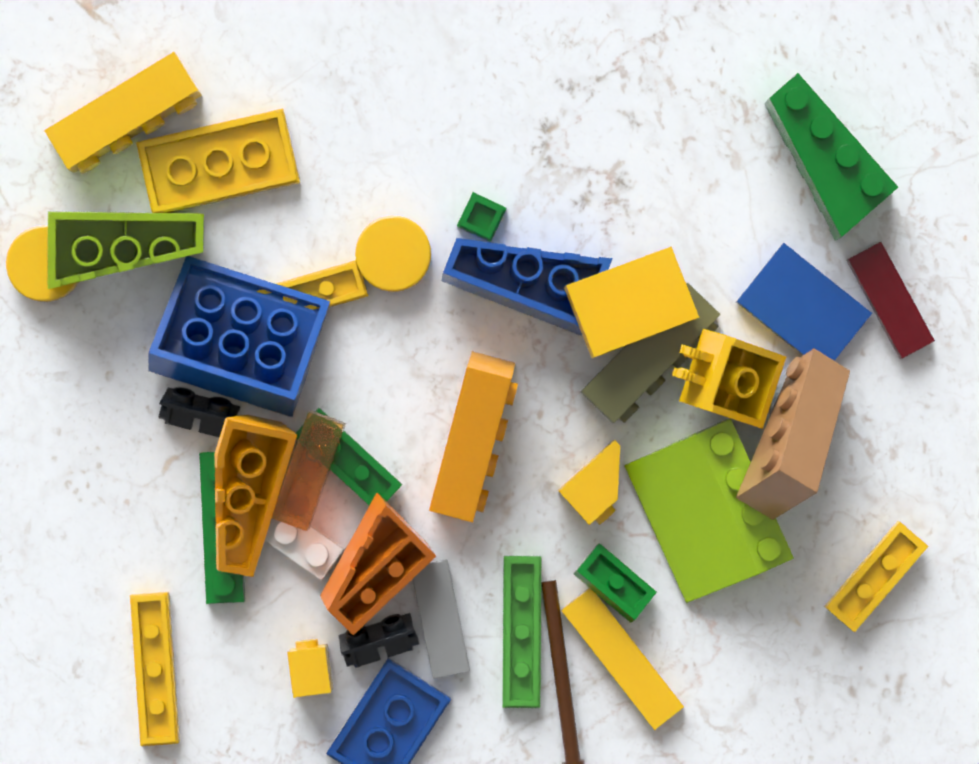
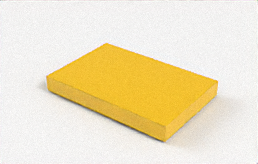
(631, 302)

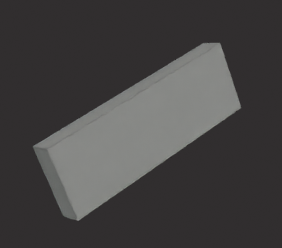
(440, 620)

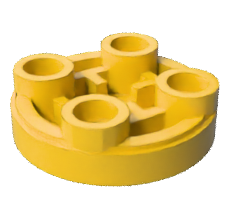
(393, 253)
(28, 266)

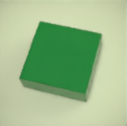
(481, 217)

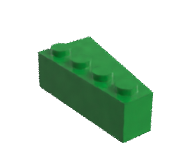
(829, 158)

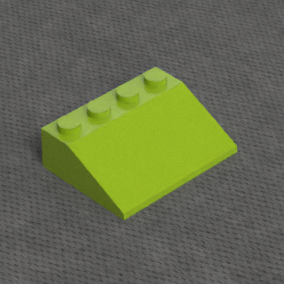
(696, 515)

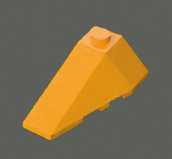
(248, 480)

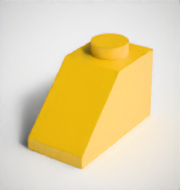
(595, 486)

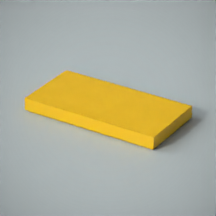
(218, 162)

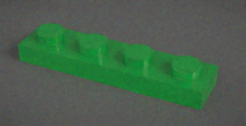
(219, 585)

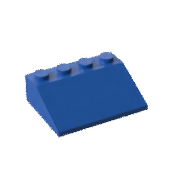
(237, 339)

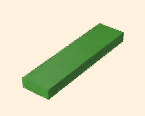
(521, 632)

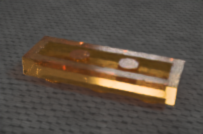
(308, 470)

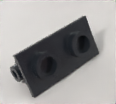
(183, 405)
(393, 633)

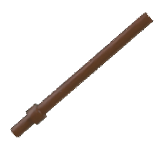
(561, 673)

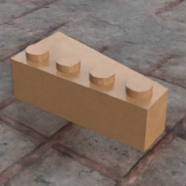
(796, 437)

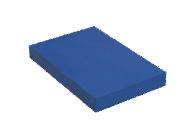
(803, 305)
(390, 719)

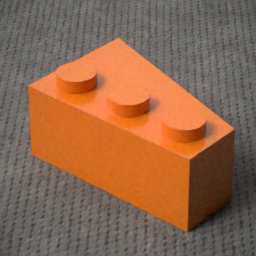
(374, 566)

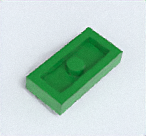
(615, 583)

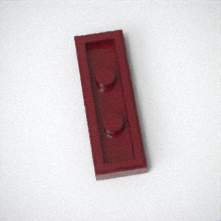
(890, 300)

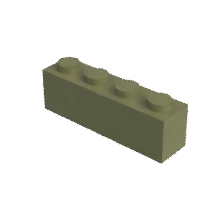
(642, 363)

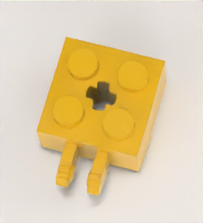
(730, 377)

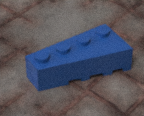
(521, 277)

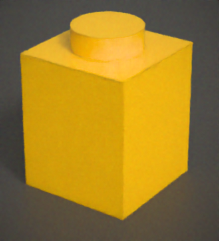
(310, 668)

